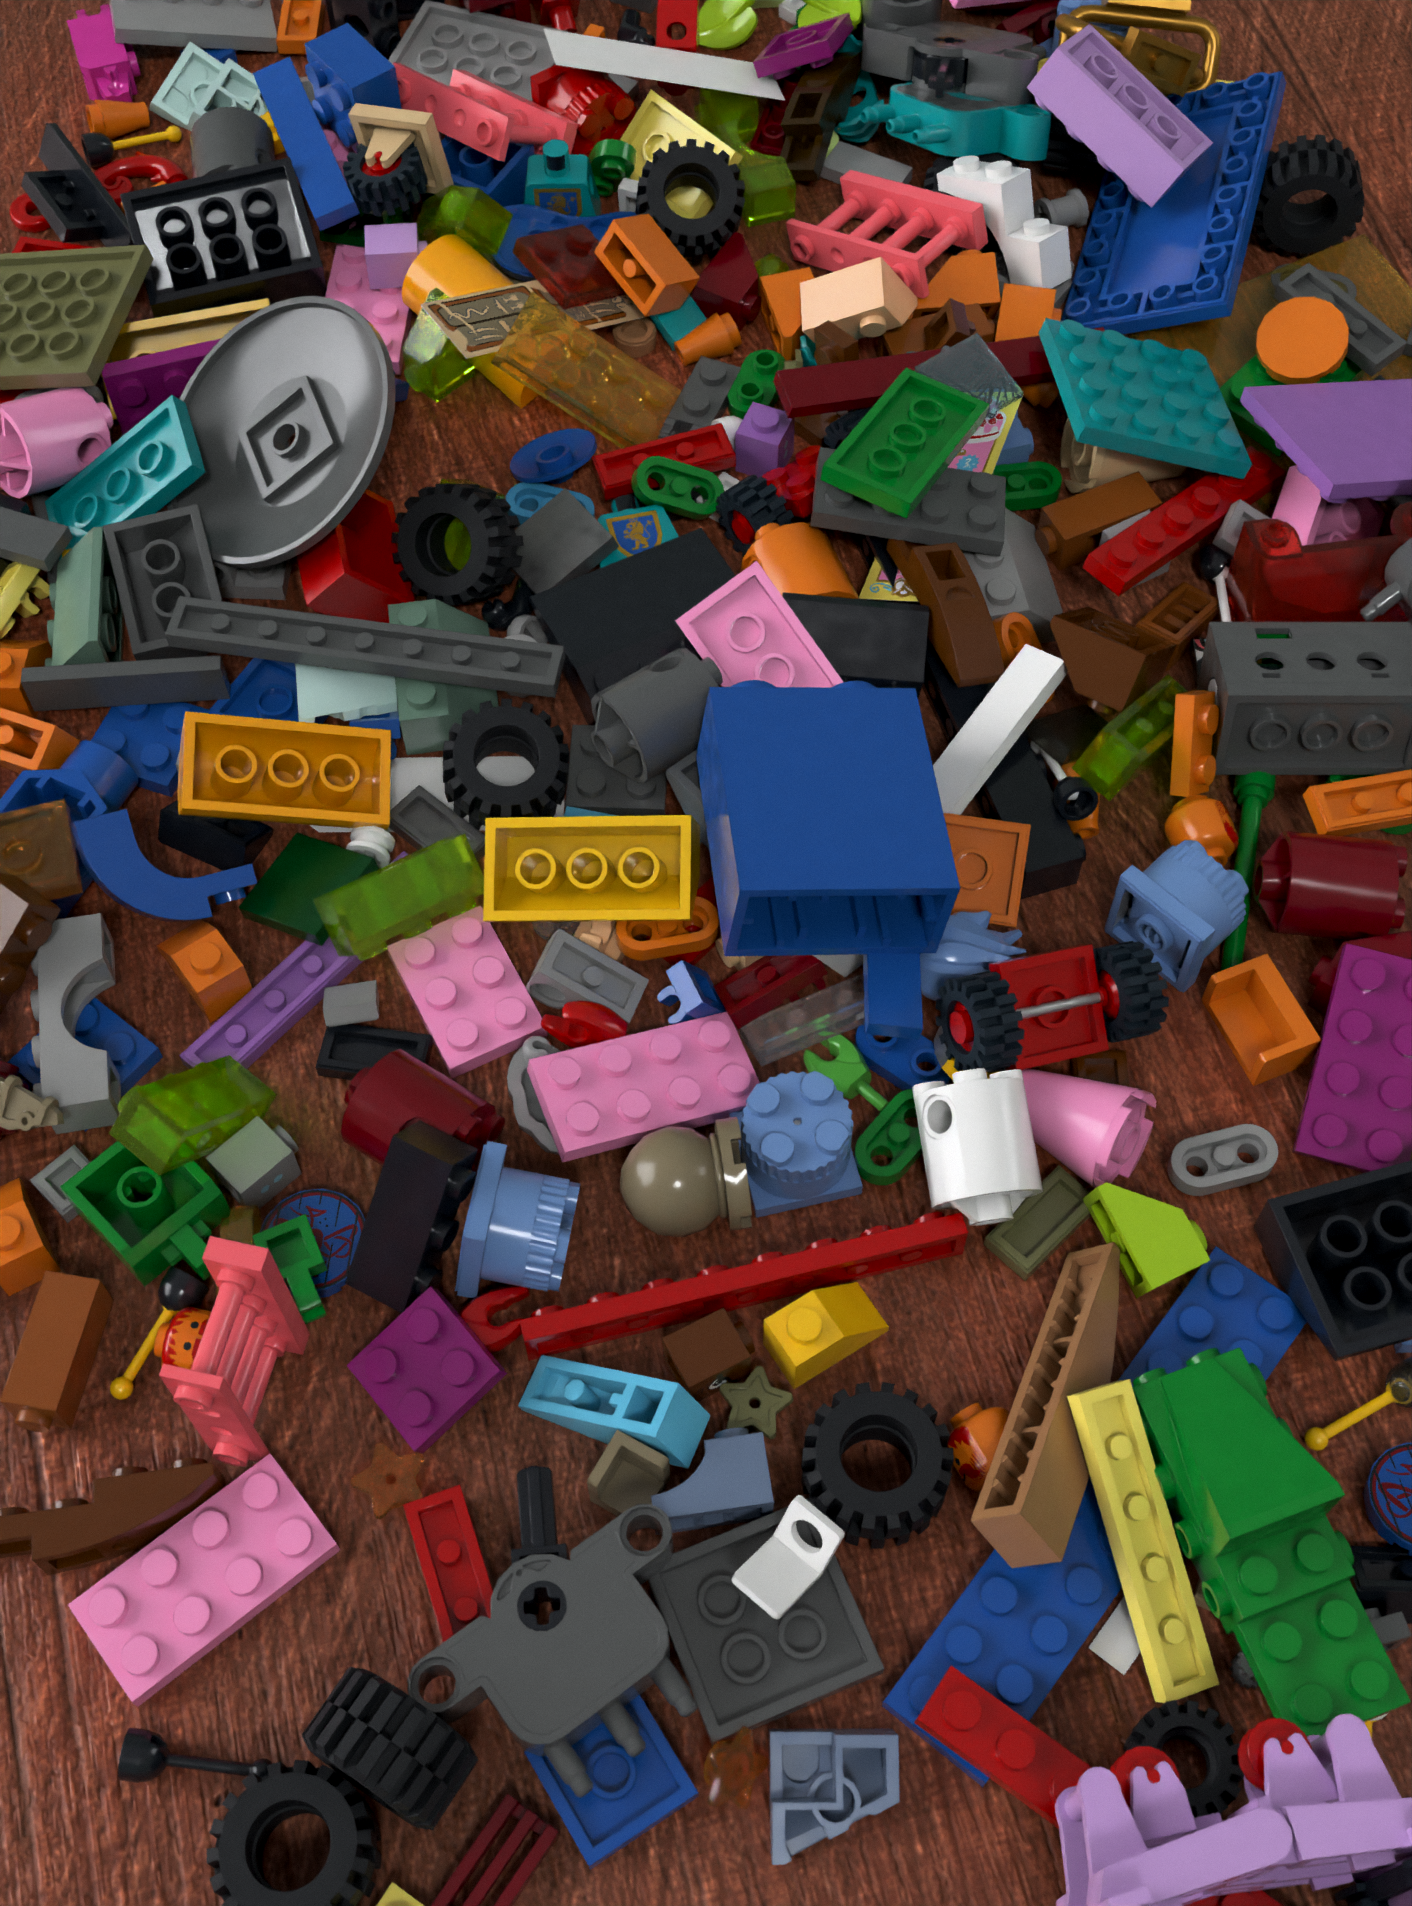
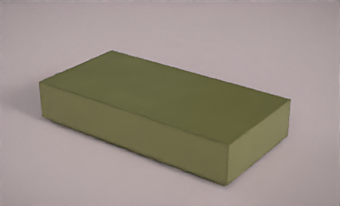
(1040, 1224)

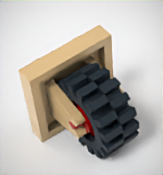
(394, 159)

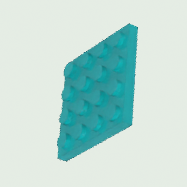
(1143, 398)

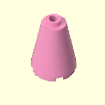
(1088, 1123)

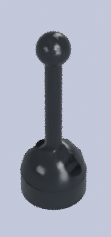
(147, 1755)

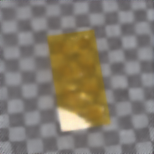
(585, 375)

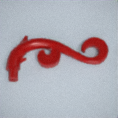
(118, 171)

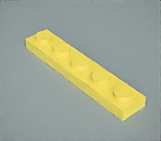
(1143, 1541)

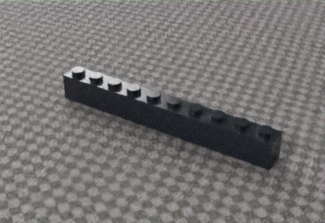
(1018, 785)

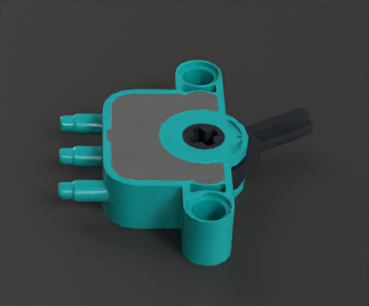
(963, 123)

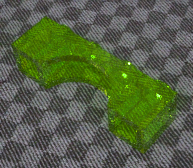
(767, 179)

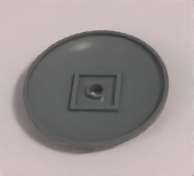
(283, 372)

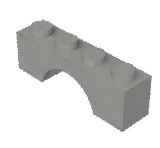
(71, 971)

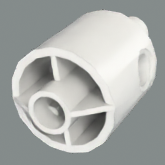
(978, 1144)

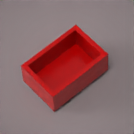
(354, 566)

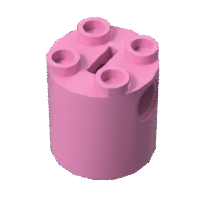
(50, 439)

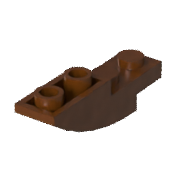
(958, 613)
(124, 1515)

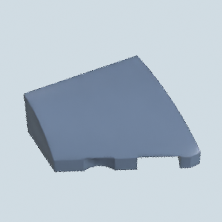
(827, 1783)

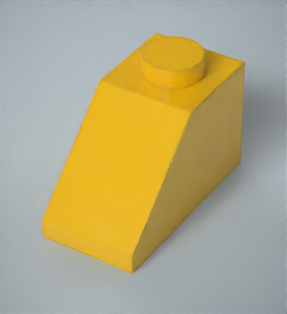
(821, 1330)

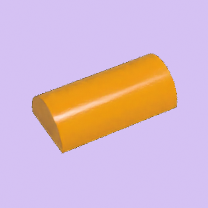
(457, 271)
(284, 771)

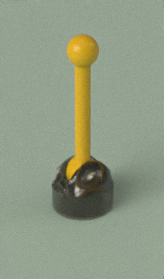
(1398, 1390)

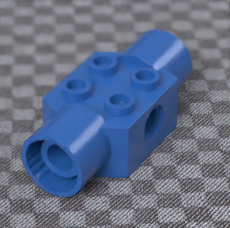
(91, 783)

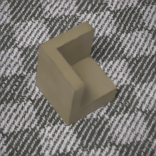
(627, 1475)

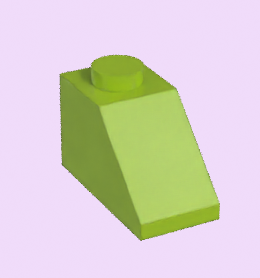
(1152, 1236)

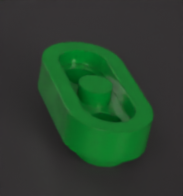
(610, 163)
(755, 382)
(676, 484)
(1030, 484)
(891, 1138)

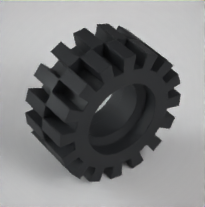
(1212, 1739)

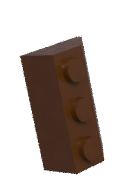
(1109, 657)

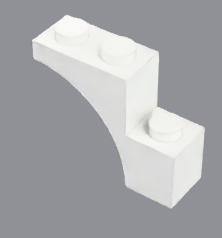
(1032, 247)

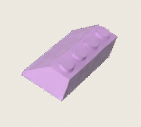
(1118, 115)

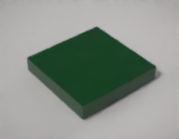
(297, 877)

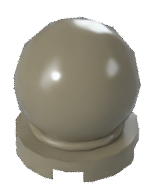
(684, 1181)

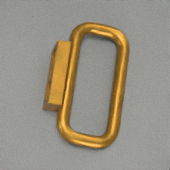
(1158, 15)
(1155, 58)

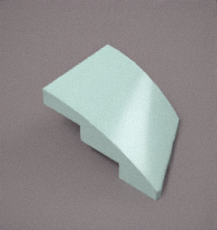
(204, 84)
(342, 693)

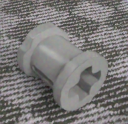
(1064, 211)

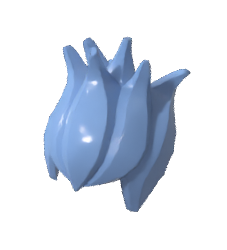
(965, 950)

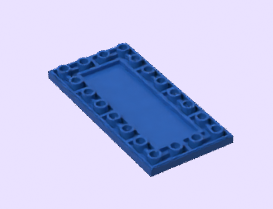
(1187, 251)

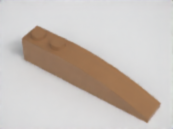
(1039, 1461)

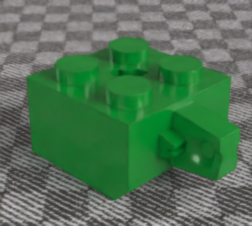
(147, 1215)

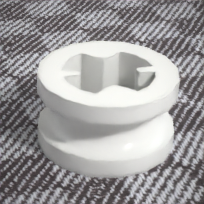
(373, 843)

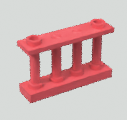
(482, 112)
(895, 205)
(244, 1335)

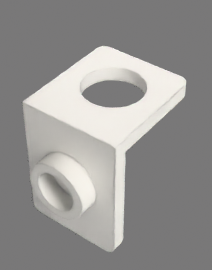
(785, 1563)

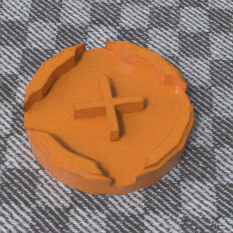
(1302, 340)

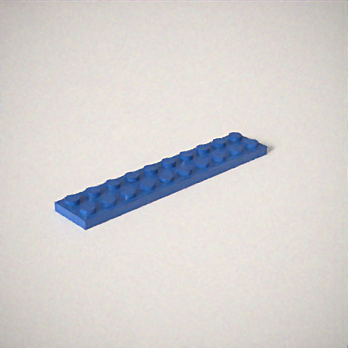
(1025, 1624)

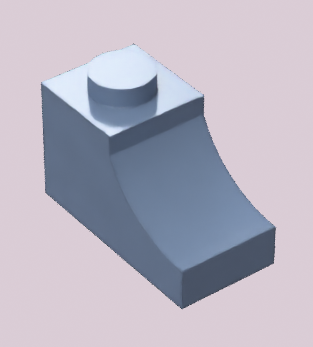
(725, 1488)

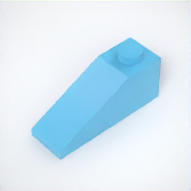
(607, 1400)

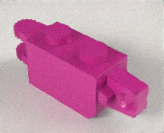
(105, 65)

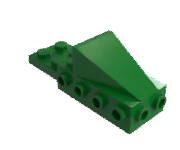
(1259, 1536)

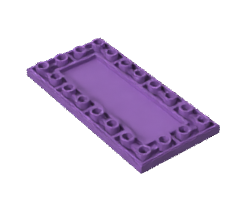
(1342, 434)

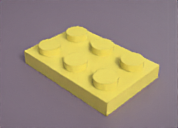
(654, 128)

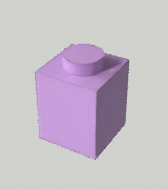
(390, 253)

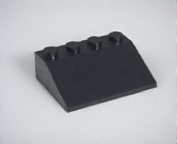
(226, 239)
(628, 612)
(1346, 1257)

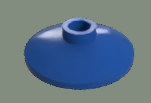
(553, 456)

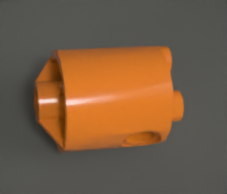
(799, 560)

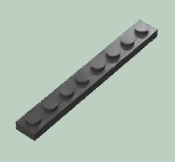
(366, 646)

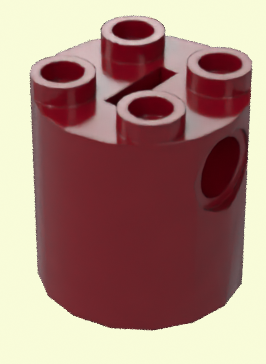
(1331, 886)
(406, 1090)

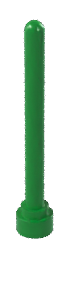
(1252, 794)

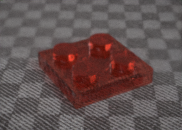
(568, 266)

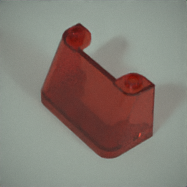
(1324, 582)

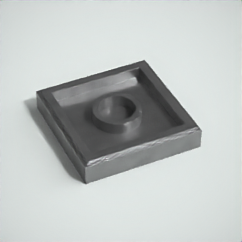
(560, 543)

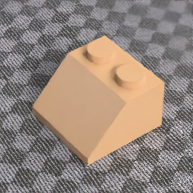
(857, 299)

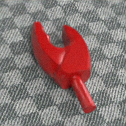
(585, 1024)
(482, 1308)

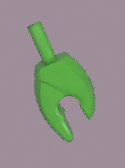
(847, 1071)

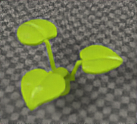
(731, 22)

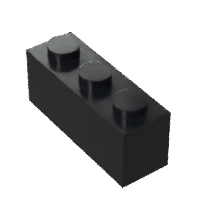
(412, 1215)

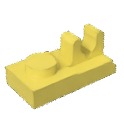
(14, 585)

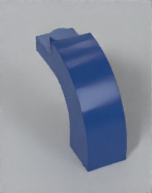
(125, 875)

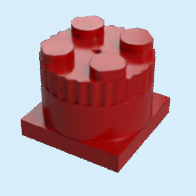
(586, 98)

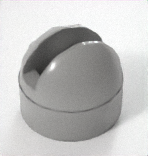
(529, 626)

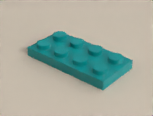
(132, 475)

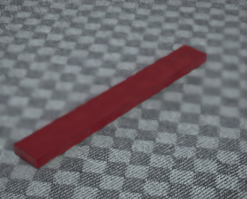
(863, 381)

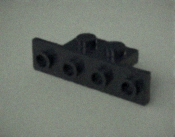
(73, 196)

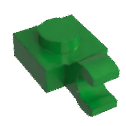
(298, 1261)

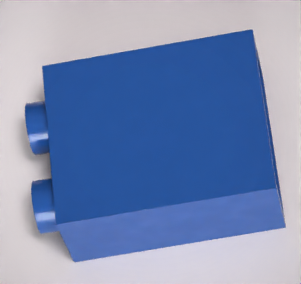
(823, 821)

